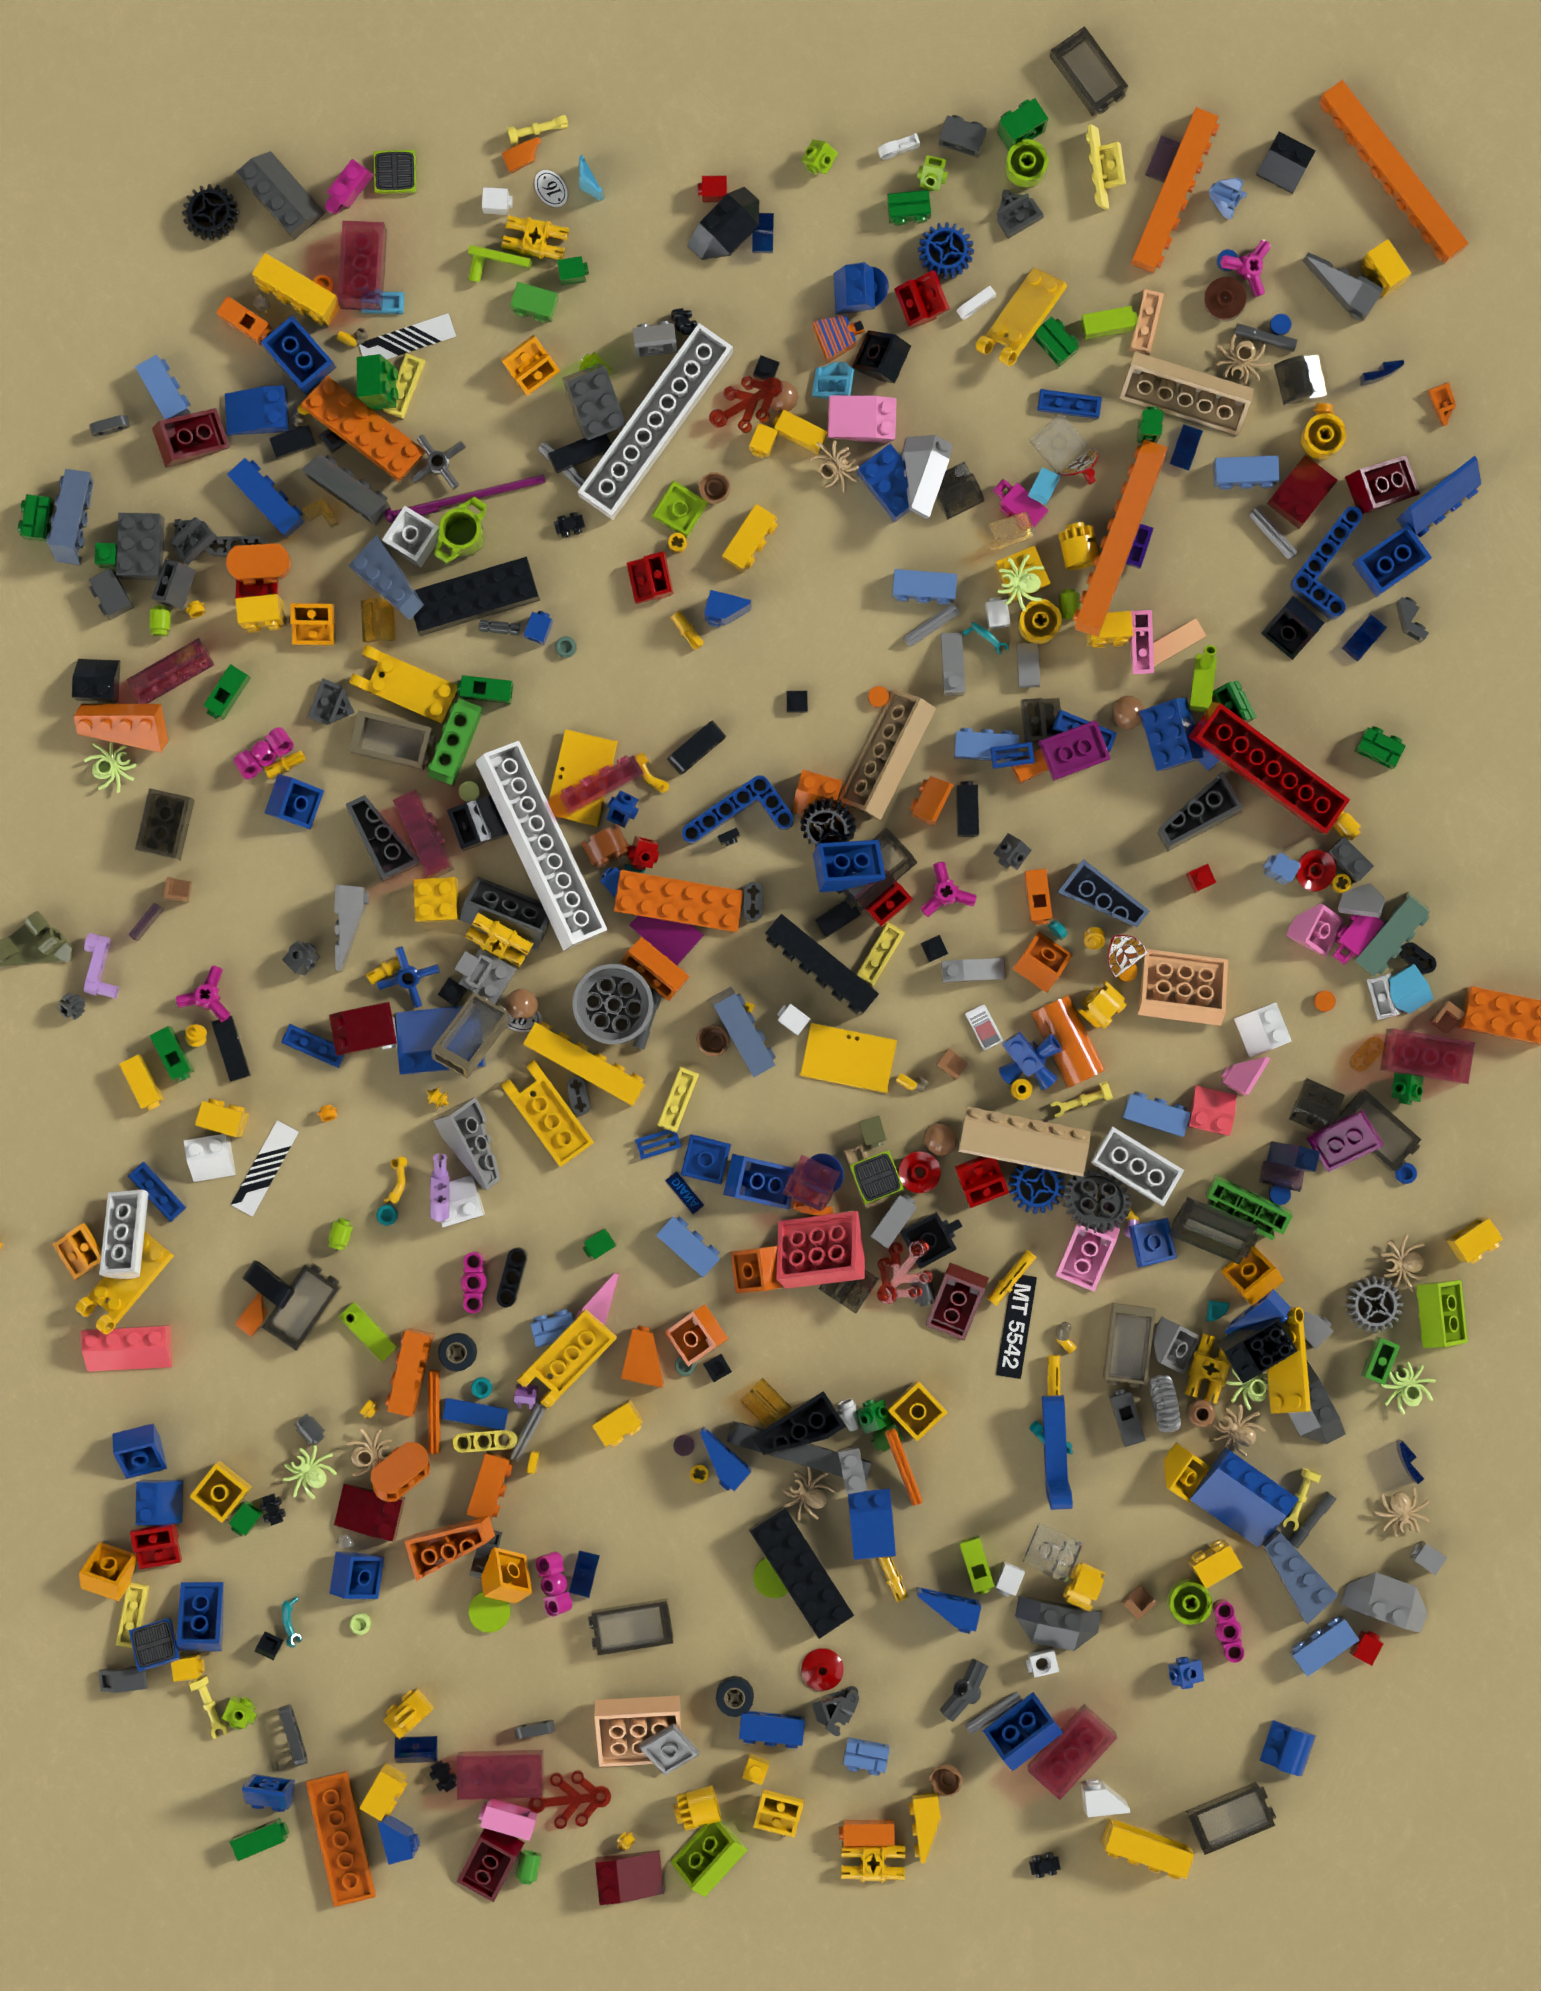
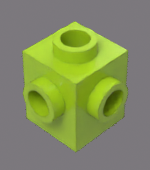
(819, 157)
(932, 173)
(233, 1710)

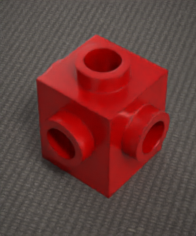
(643, 853)

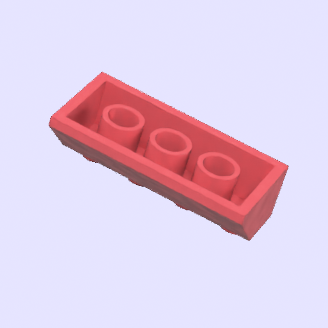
(127, 1348)

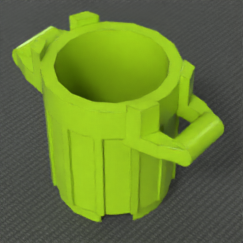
(461, 531)

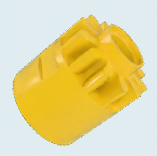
(1078, 546)
(697, 1808)

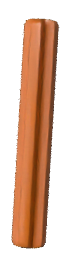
(433, 1412)
(903, 1466)

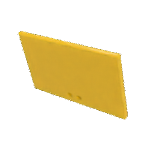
(579, 758)
(848, 1058)

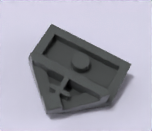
(1017, 213)
(191, 538)
(330, 703)

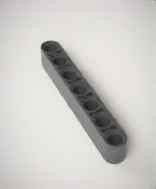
(807, 1455)

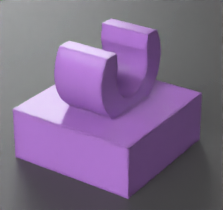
(525, 1395)

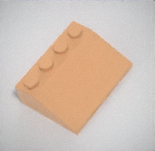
(1183, 987)
(627, 1723)

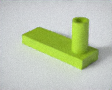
(480, 254)
(1203, 679)
(368, 1331)

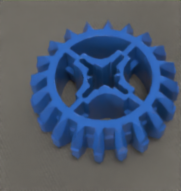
(938, 248)
(1030, 1202)

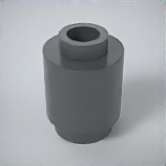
(927, 1293)
(310, 1429)

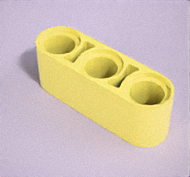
(475, 1444)

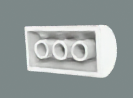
(1136, 1166)
(124, 1234)

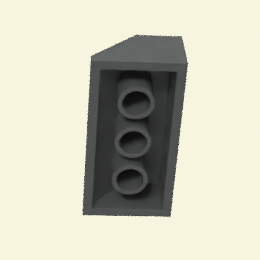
(280, 193)
(346, 488)
(508, 907)

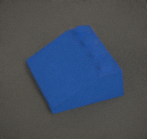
(1442, 498)
(418, 1034)
(1243, 1498)

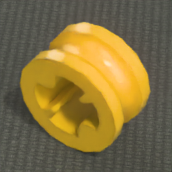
(679, 536)
(1346, 887)
(697, 1480)

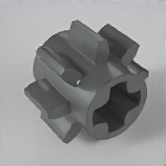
(72, 1006)

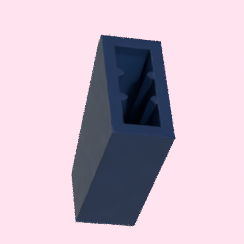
(1293, 1156)

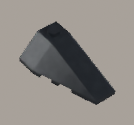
(804, 1425)

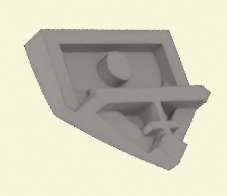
(1362, 901)

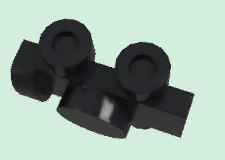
(682, 321)
(572, 523)
(271, 1505)
(441, 1772)
(1048, 1865)

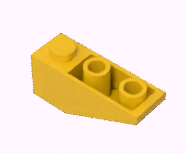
(927, 1817)

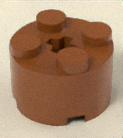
(606, 846)

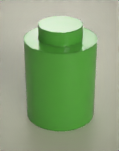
(880, 1440)
(528, 1866)

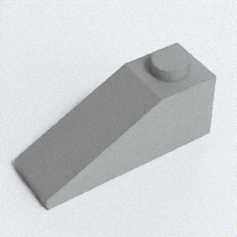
(952, 664)
(972, 970)
(1315, 1329)

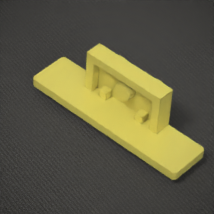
(1107, 166)

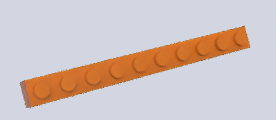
(1393, 172)
(1121, 537)

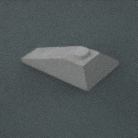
(925, 464)
(350, 908)
(466, 1136)

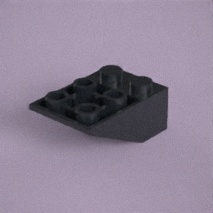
(477, 823)
(1256, 1348)

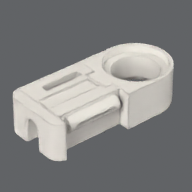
(898, 147)
(976, 303)

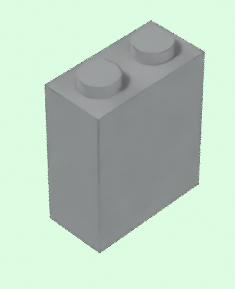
(894, 1220)

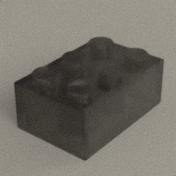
(164, 824)

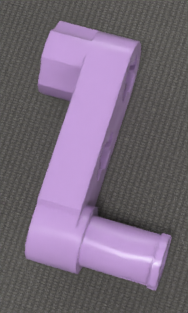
(99, 946)
(439, 1190)

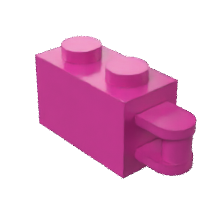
(347, 186)
(1018, 501)
(1356, 936)

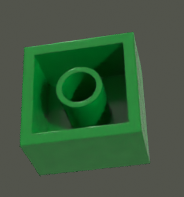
(1023, 123)
(377, 382)

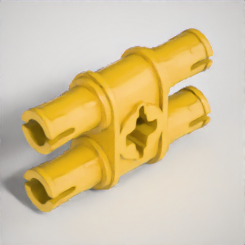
(530, 228)
(498, 940)
(1198, 1373)
(864, 1871)

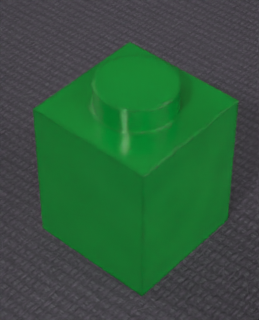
(572, 270)
(105, 555)
(599, 1244)
(245, 1518)

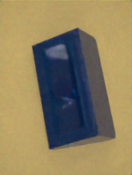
(416, 1749)

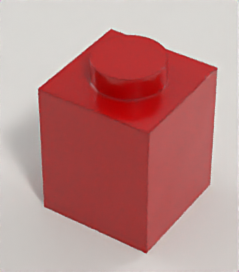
(712, 188)
(1201, 878)
(1367, 1647)

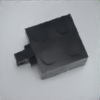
(935, 1234)

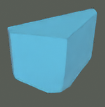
(587, 181)
(833, 380)
(1409, 989)

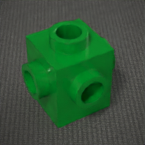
(1407, 1088)
(873, 1416)

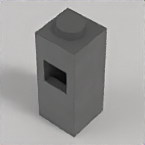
(1126, 1417)

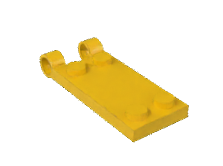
(1022, 315)
(407, 686)
(549, 1116)
(125, 1292)
(569, 1356)
(1289, 1377)

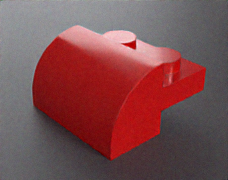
(922, 299)
(650, 578)
(888, 904)
(981, 1180)
(156, 1545)

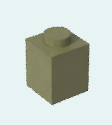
(872, 1131)

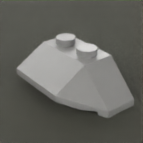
(1386, 1600)

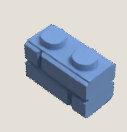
(1281, 868)
(547, 1330)
(866, 1755)

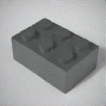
(594, 401)
(140, 545)

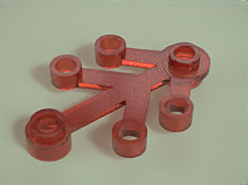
(748, 402)
(901, 1273)
(573, 1799)

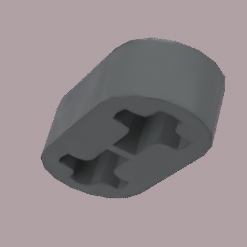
(109, 425)
(758, 901)
(583, 1094)
(534, 1729)

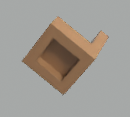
(177, 889)
(1447, 1016)
(952, 1064)
(1139, 1602)

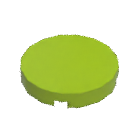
(767, 1580)
(488, 1613)

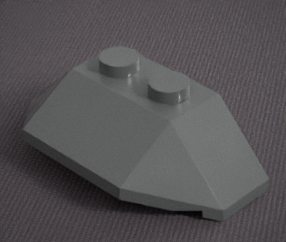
(1323, 1420)
(1056, 1623)

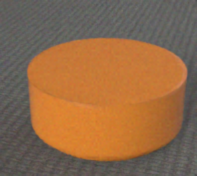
(878, 696)
(1324, 1001)

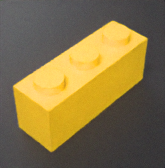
(750, 538)

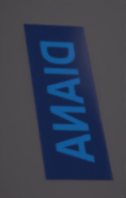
(684, 1192)

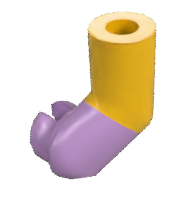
(1132, 1219)

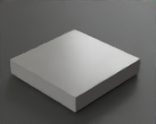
(669, 1749)

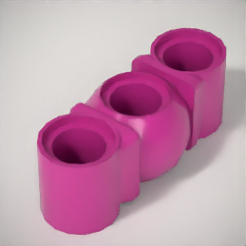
(263, 753)
(473, 1292)
(553, 1584)
(1232, 1640)

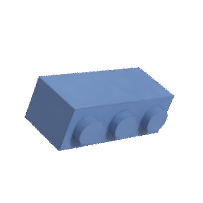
(163, 387)
(1246, 472)
(924, 586)
(977, 744)
(1156, 1114)
(689, 1245)
(1324, 1645)

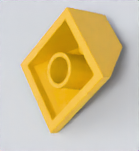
(1183, 1471)

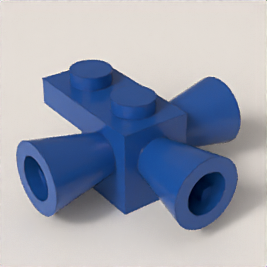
(1029, 1059)

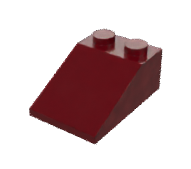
(190, 437)
(1382, 484)
(1302, 492)
(362, 1029)
(957, 1301)
(367, 1514)
(490, 1863)
(628, 1877)

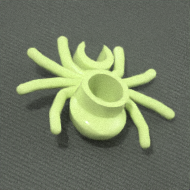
(1021, 581)
(110, 765)
(1408, 1387)
(1254, 1388)
(309, 1471)

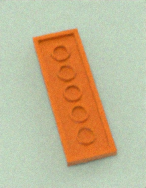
(363, 428)
(678, 901)
(341, 1838)

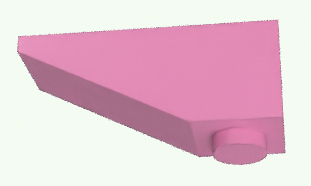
(1142, 642)
(601, 1301)

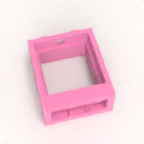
(508, 1818)

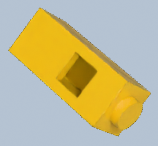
(800, 431)
(142, 1082)

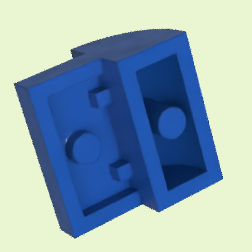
(1287, 1748)

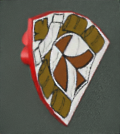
(1083, 465)
(1124, 952)

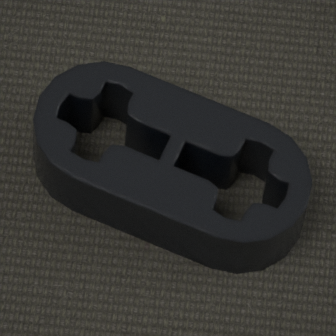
(1420, 953)

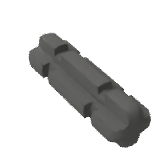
(499, 627)

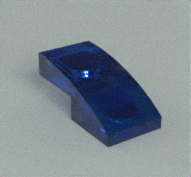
(763, 236)
(1386, 370)
(1186, 447)
(1364, 637)
(1406, 1457)
(584, 1574)

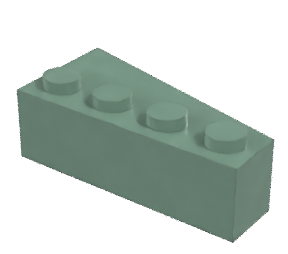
(1393, 934)

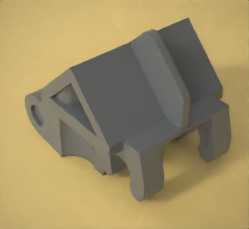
(836, 1708)

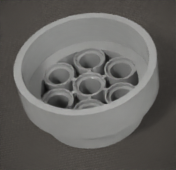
(591, 986)

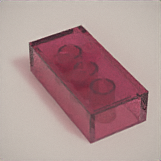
(362, 265)
(423, 834)
(1427, 1056)
(1073, 1752)
(500, 1774)

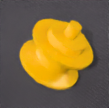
(1094, 938)
(195, 1035)
(437, 1098)

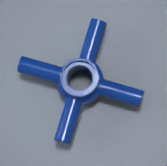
(406, 968)

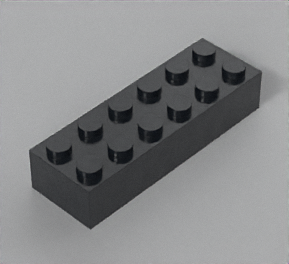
(475, 596)
(821, 964)
(801, 1572)

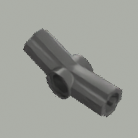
(965, 1690)

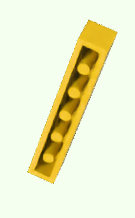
(586, 1065)

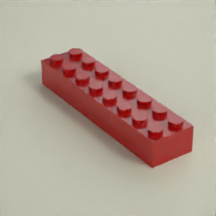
(1269, 768)

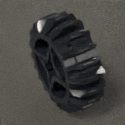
(203, 214)
(815, 814)

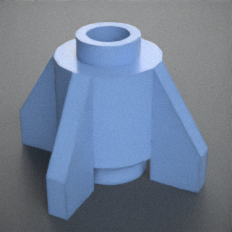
(1226, 195)

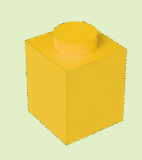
(763, 441)
(187, 1668)
(755, 1769)

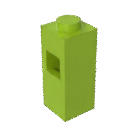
(1108, 322)
(976, 1565)

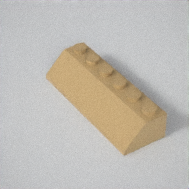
(1186, 393)
(887, 754)
(1024, 1141)

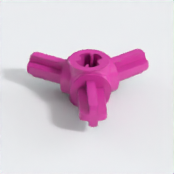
(1249, 266)
(937, 898)
(198, 997)

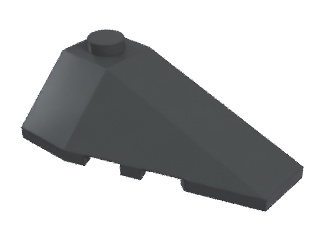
(1353, 294)

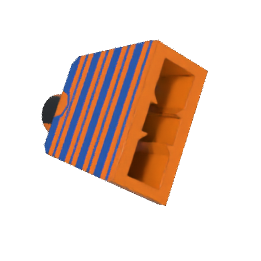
(836, 335)

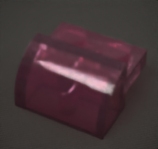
(812, 1183)

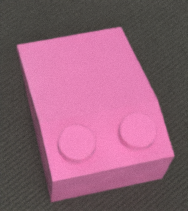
(862, 418)
(1087, 1256)

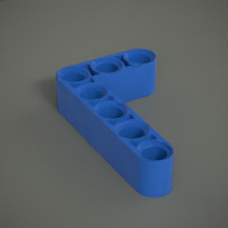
(1322, 561)
(737, 807)
(1055, 1453)

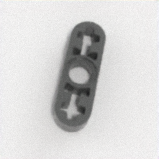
(230, 539)
(293, 1735)

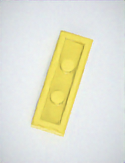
(407, 381)
(880, 953)
(678, 1099)
(132, 1612)

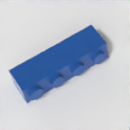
(265, 497)

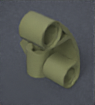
(35, 944)

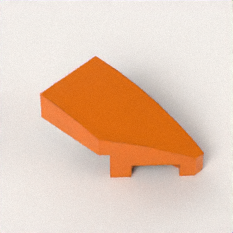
(521, 155)
(1442, 401)
(801, 1207)
(253, 1316)

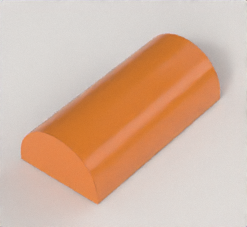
(1078, 1056)

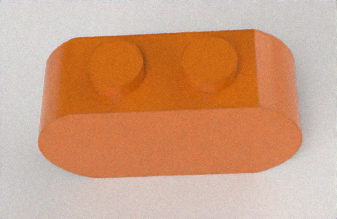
(259, 563)
(400, 1471)

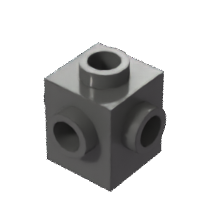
(1012, 852)
(301, 957)

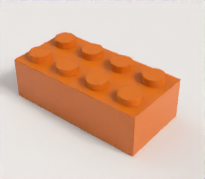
(1502, 1015)

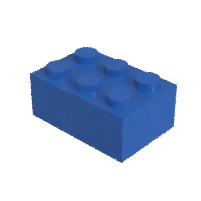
(298, 354)
(886, 481)
(1392, 560)
(1168, 734)
(1022, 1731)

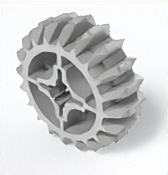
(1368, 1312)
(1165, 1403)

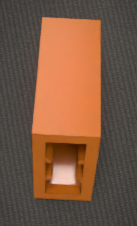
(642, 1358)

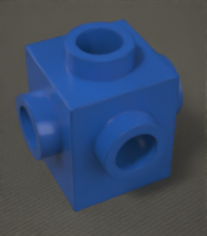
(622, 809)
(1185, 1672)

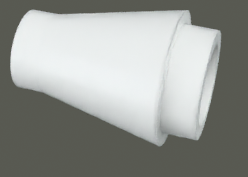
(847, 1411)

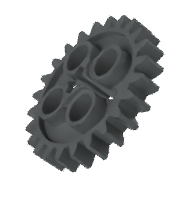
(1077, 1198)

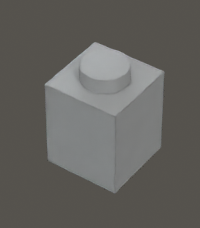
(1428, 1557)

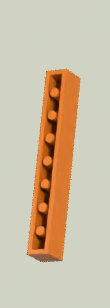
(1174, 190)

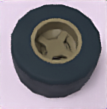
(450, 1352)
(734, 1703)

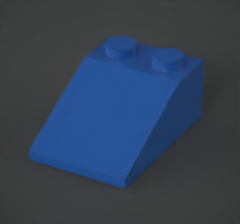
(257, 411)
(848, 864)
(758, 1181)
(728, 1466)
(871, 1524)
(957, 1610)
(200, 1617)
(268, 1792)

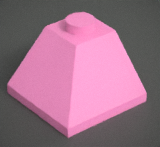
(1316, 929)
(1244, 1075)

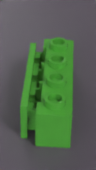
(449, 773)
(1249, 1204)

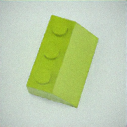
(1442, 1314)
(708, 1857)

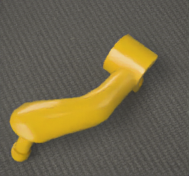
(660, 785)
(399, 1164)

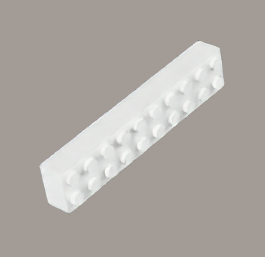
(655, 421)
(541, 845)

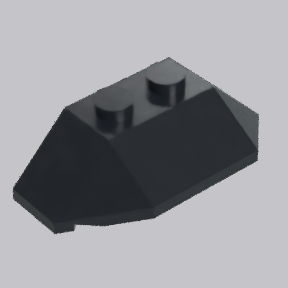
(726, 225)

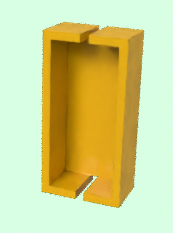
(296, 290)
(1147, 1848)

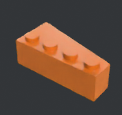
(124, 724)
(410, 1371)
(445, 1544)

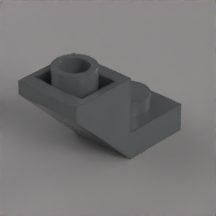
(1407, 610)
(482, 1555)
(122, 1680)

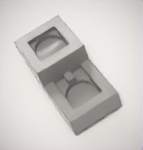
(1028, 665)

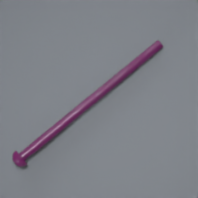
(432, 507)

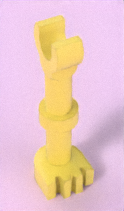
(557, 123)
(1105, 1093)
(1308, 1476)
(209, 1704)

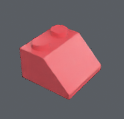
(1212, 1111)

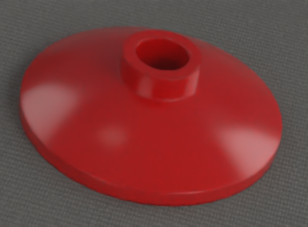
(1324, 870)
(930, 1168)
(822, 1658)

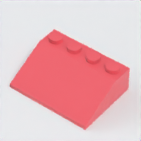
(820, 1250)

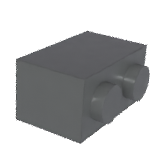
(962, 135)
(173, 584)
(110, 593)
(1350, 859)

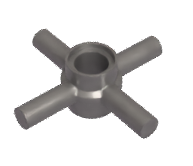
(432, 455)

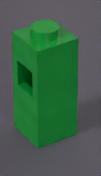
(485, 689)
(226, 692)
(172, 1054)
(259, 1839)

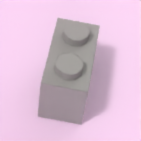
(852, 1470)

